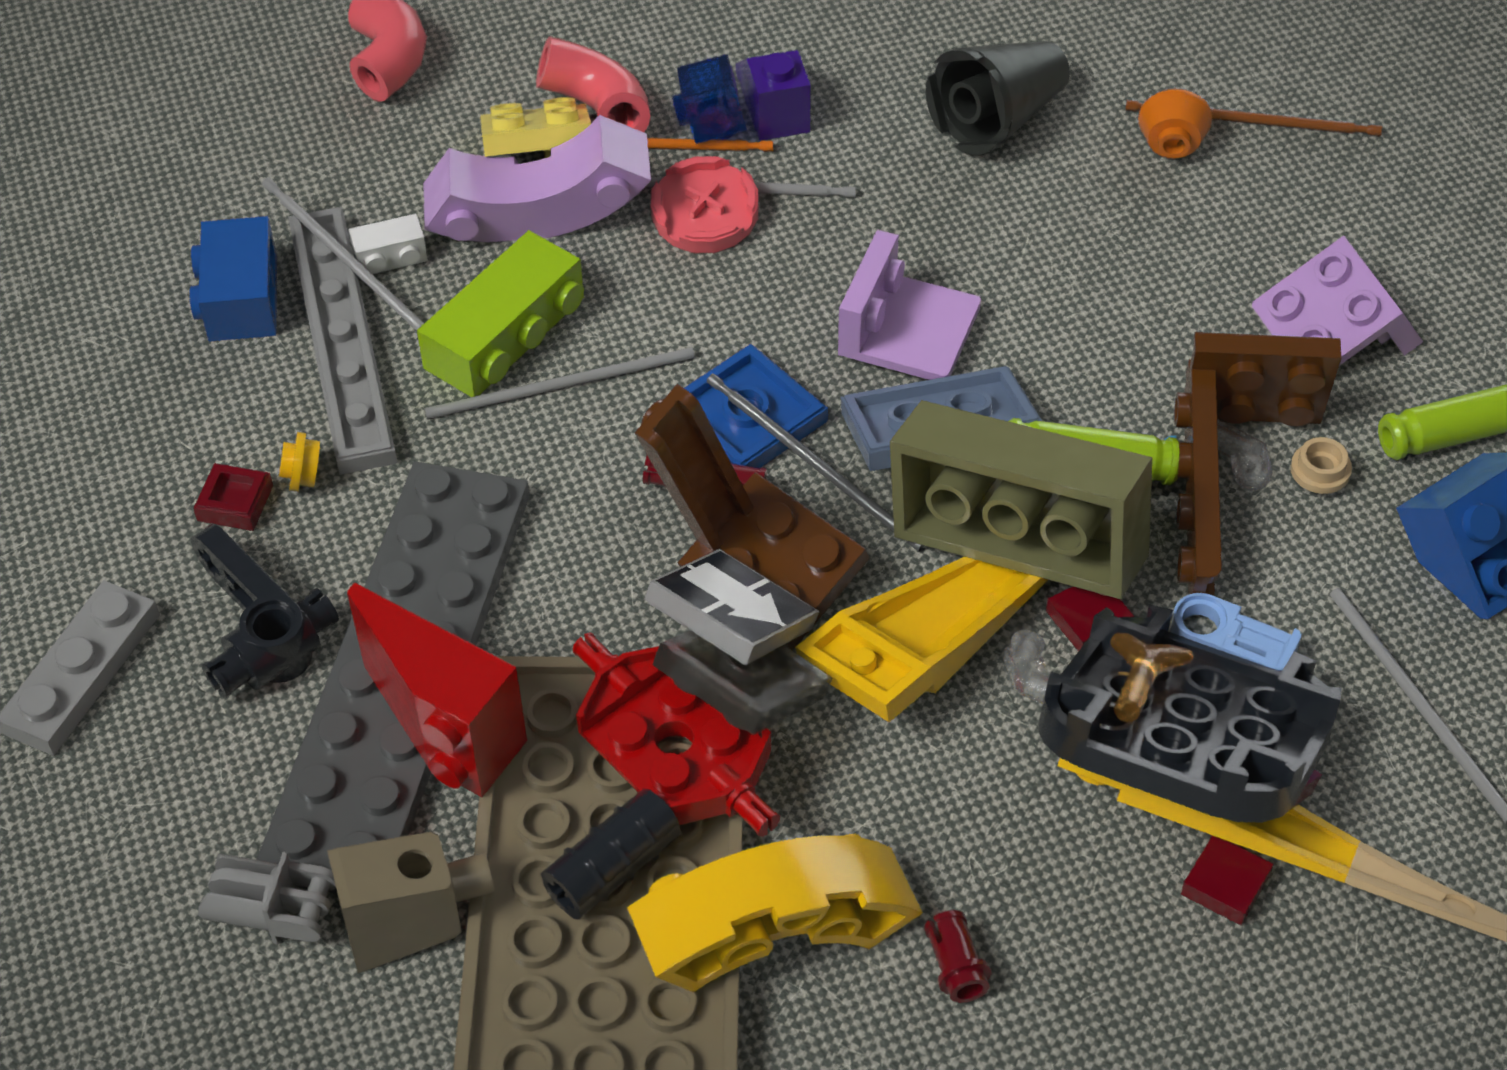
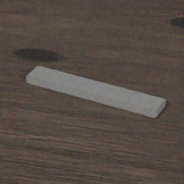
(343, 347)

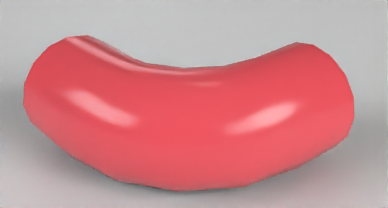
(395, 48)
(594, 81)

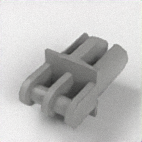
(264, 892)

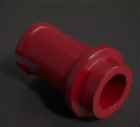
(962, 971)

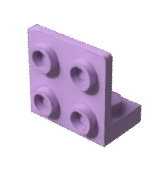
(1336, 299)
(902, 319)

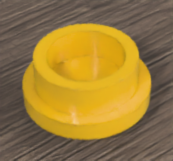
(300, 461)

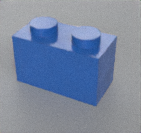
(235, 279)

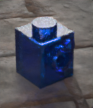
(709, 100)

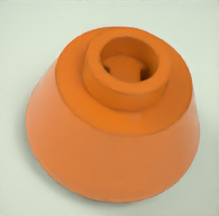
(1175, 122)

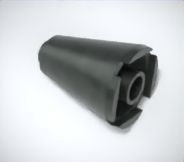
(993, 90)

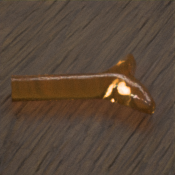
(1145, 664)

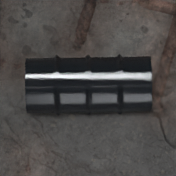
(611, 853)

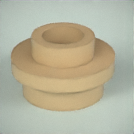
(1321, 466)

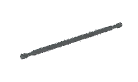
(806, 454)

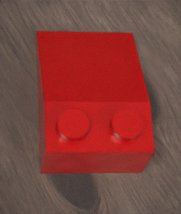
(446, 692)

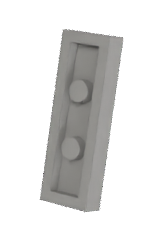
(78, 667)

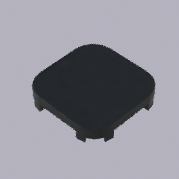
(1210, 732)

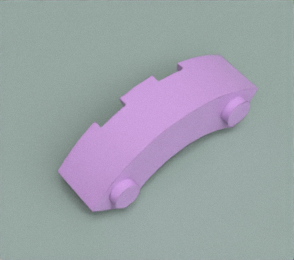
(552, 196)

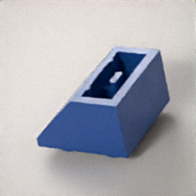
(1462, 532)

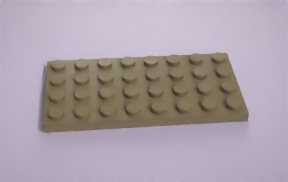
(565, 988)

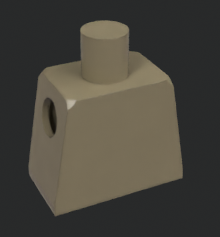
(403, 895)

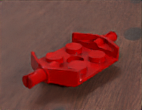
(638, 706)

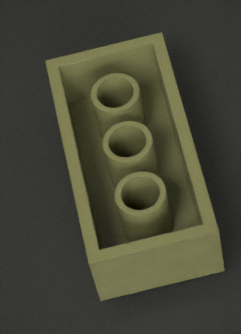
(1021, 498)

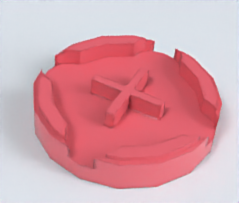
(704, 205)

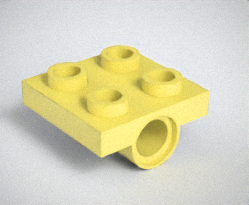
(518, 130)

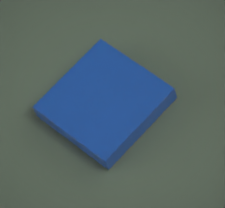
(767, 389)

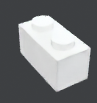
(389, 244)

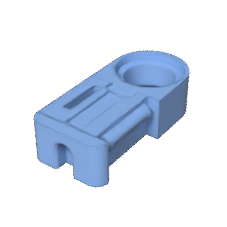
(1235, 632)

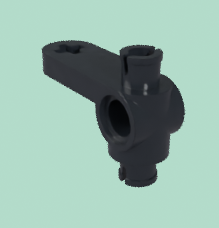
(273, 631)

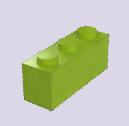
(501, 314)

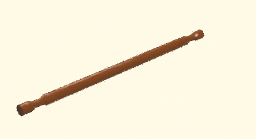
(1279, 120)

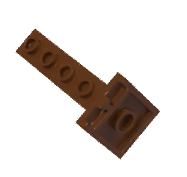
(1238, 382)
(748, 520)

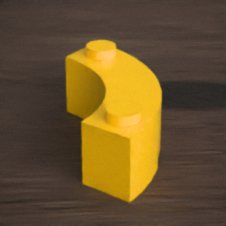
(737, 905)

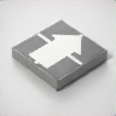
(731, 606)

